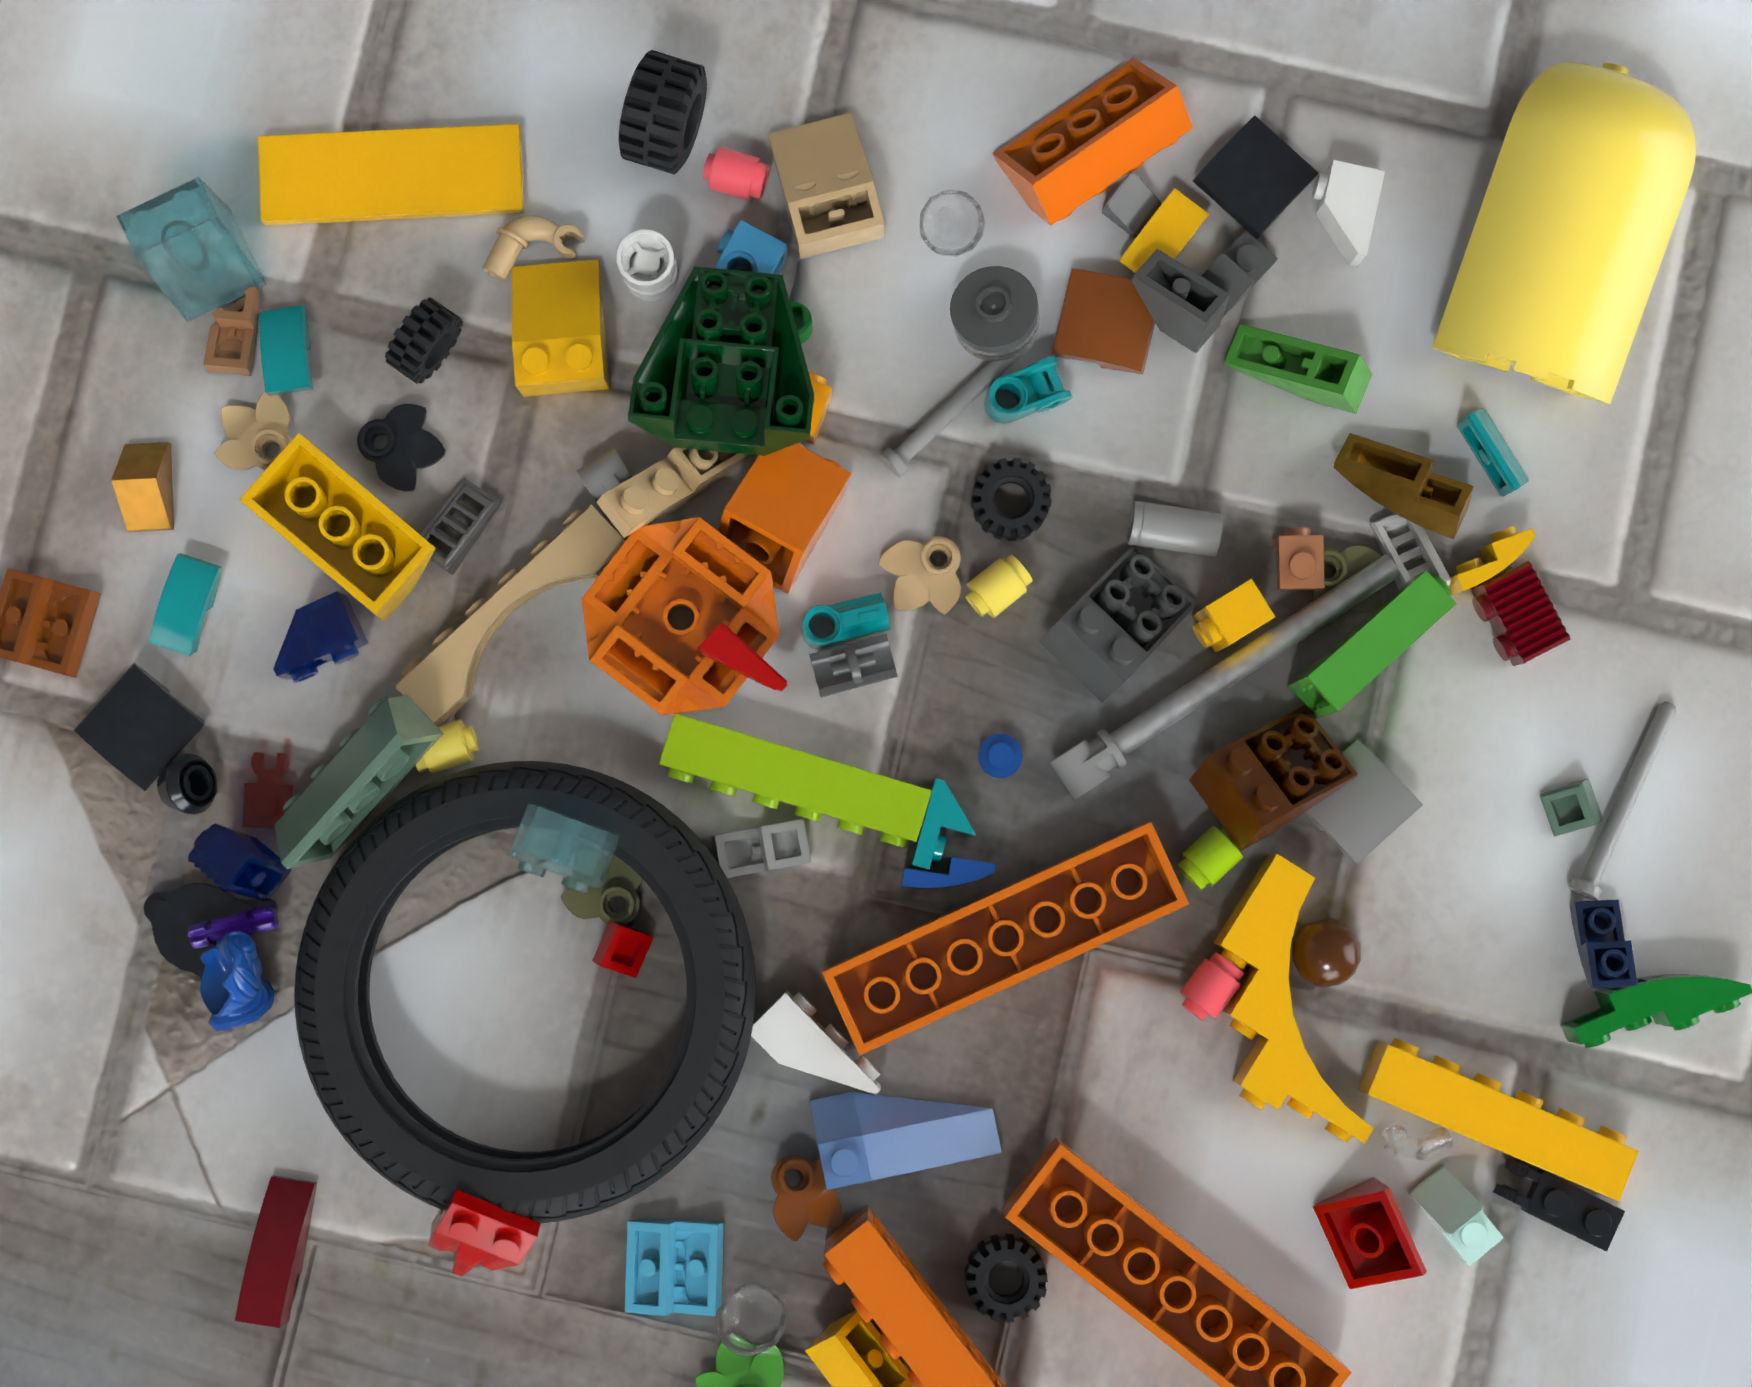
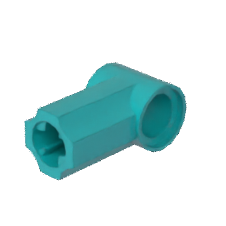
(849, 620)

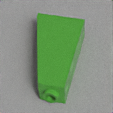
(1373, 645)

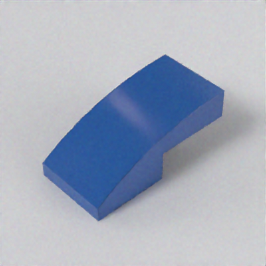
(959, 872)

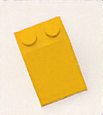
(558, 328)

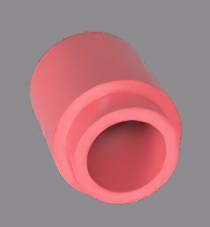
(736, 174)
(1211, 987)

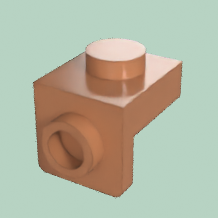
(1299, 560)

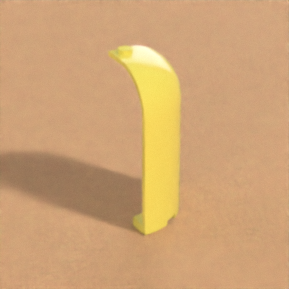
(1572, 230)

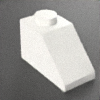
(1348, 206)

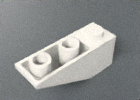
(802, 1043)

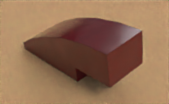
(276, 1252)

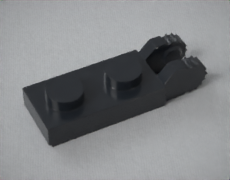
(1564, 1206)

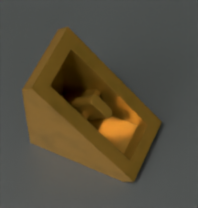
(145, 486)

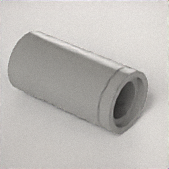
(1175, 528)

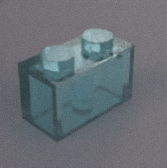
(563, 847)

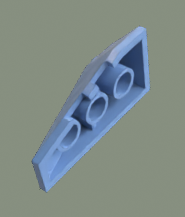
(888, 1136)

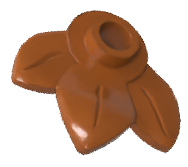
(806, 1201)

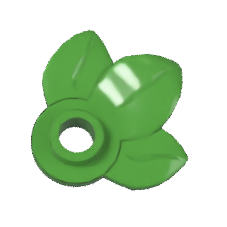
(744, 1371)

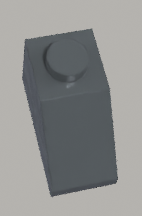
(1180, 300)

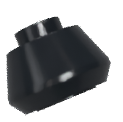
(188, 784)

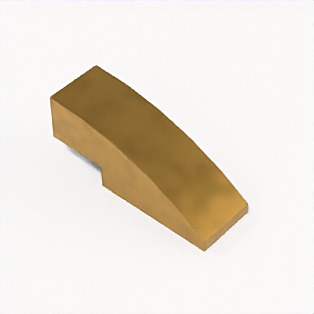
(1404, 484)

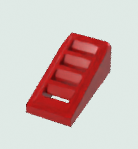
(735, 654)

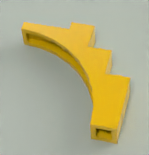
(1278, 1064)

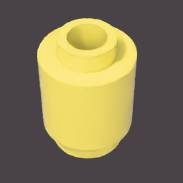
(998, 586)
(451, 749)

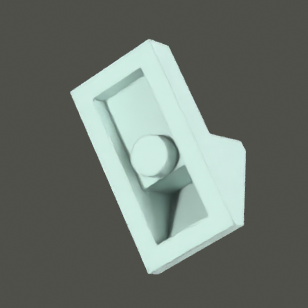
(1456, 1215)

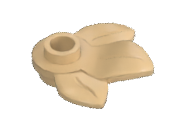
(253, 432)
(921, 580)

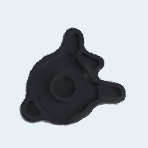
(188, 905)

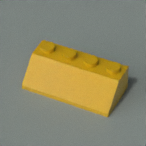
(340, 526)

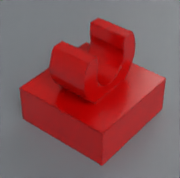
(622, 949)

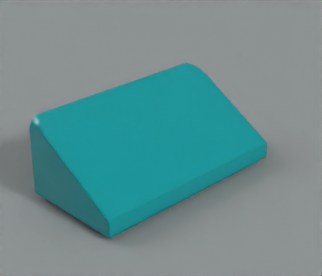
(1492, 452)

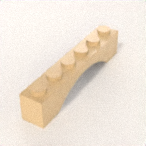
(447, 674)

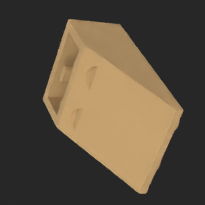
(827, 185)

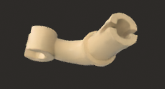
(518, 234)

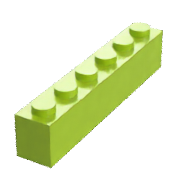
(794, 778)

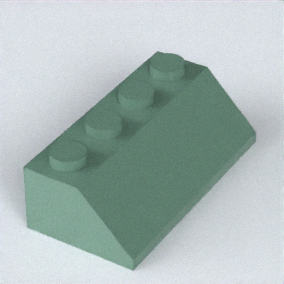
(355, 781)

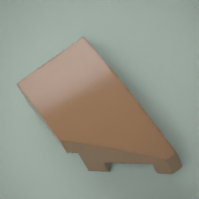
(234, 336)

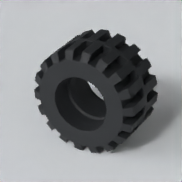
(662, 112)

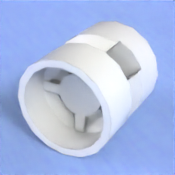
(647, 265)

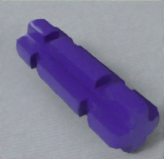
(260, 919)

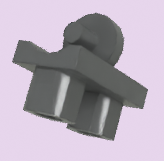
(853, 665)

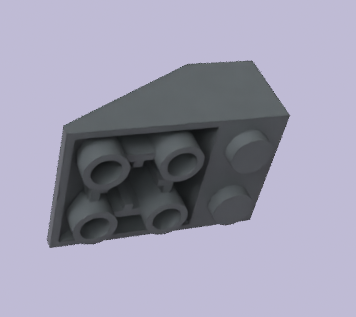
(1118, 623)

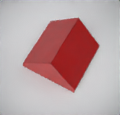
(1369, 1235)

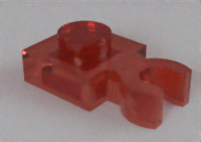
(266, 798)

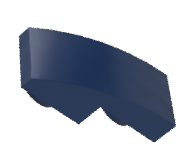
(1602, 945)

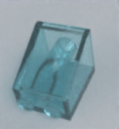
(192, 248)

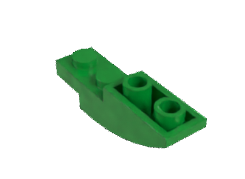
(1668, 998)

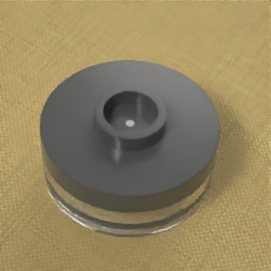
(995, 313)

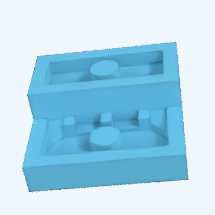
(674, 1267)

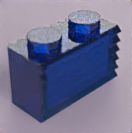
(238, 862)

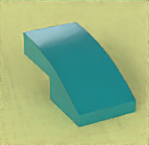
(285, 350)
(183, 604)

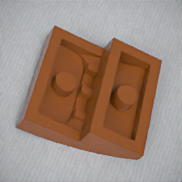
(1104, 323)
(45, 622)

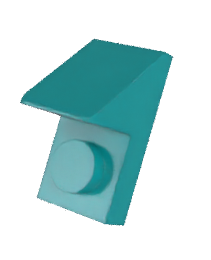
(940, 812)

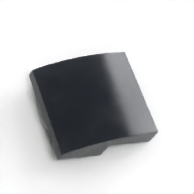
(1255, 177)
(139, 726)

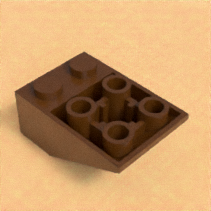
(1271, 776)

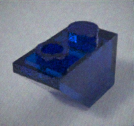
(317, 635)

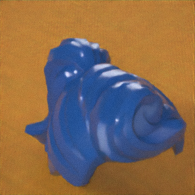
(234, 983)

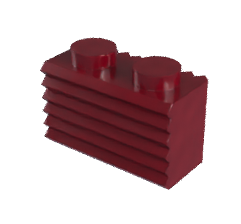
(1519, 614)

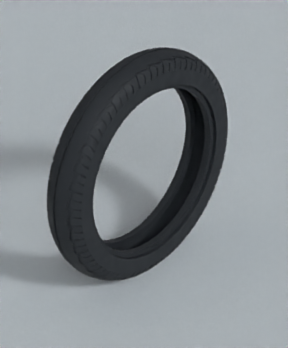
(339, 1030)

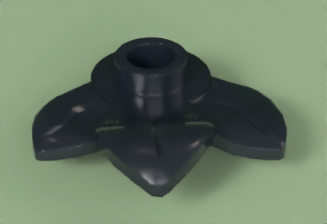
(406, 448)

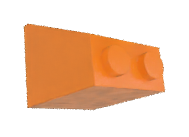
(784, 509)

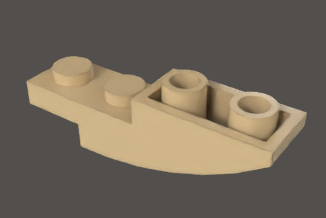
(666, 487)

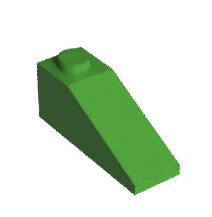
(1301, 367)

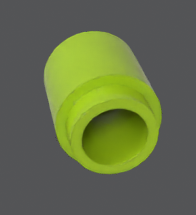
(1209, 858)

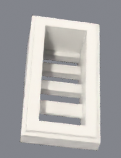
(1423, 550)

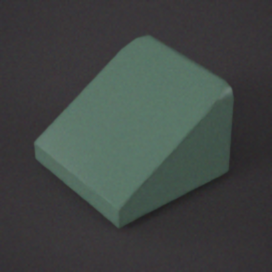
(1571, 807)

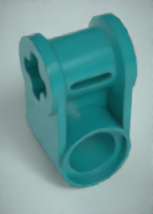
(1035, 390)

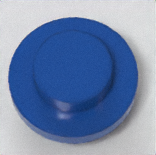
(1000, 756)

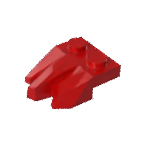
(481, 1234)

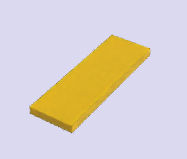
(391, 174)

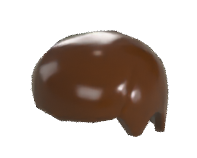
(1326, 952)

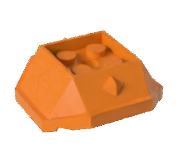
(670, 568)

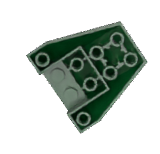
(726, 368)

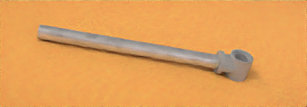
(1091, 761)

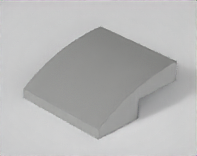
(1366, 807)

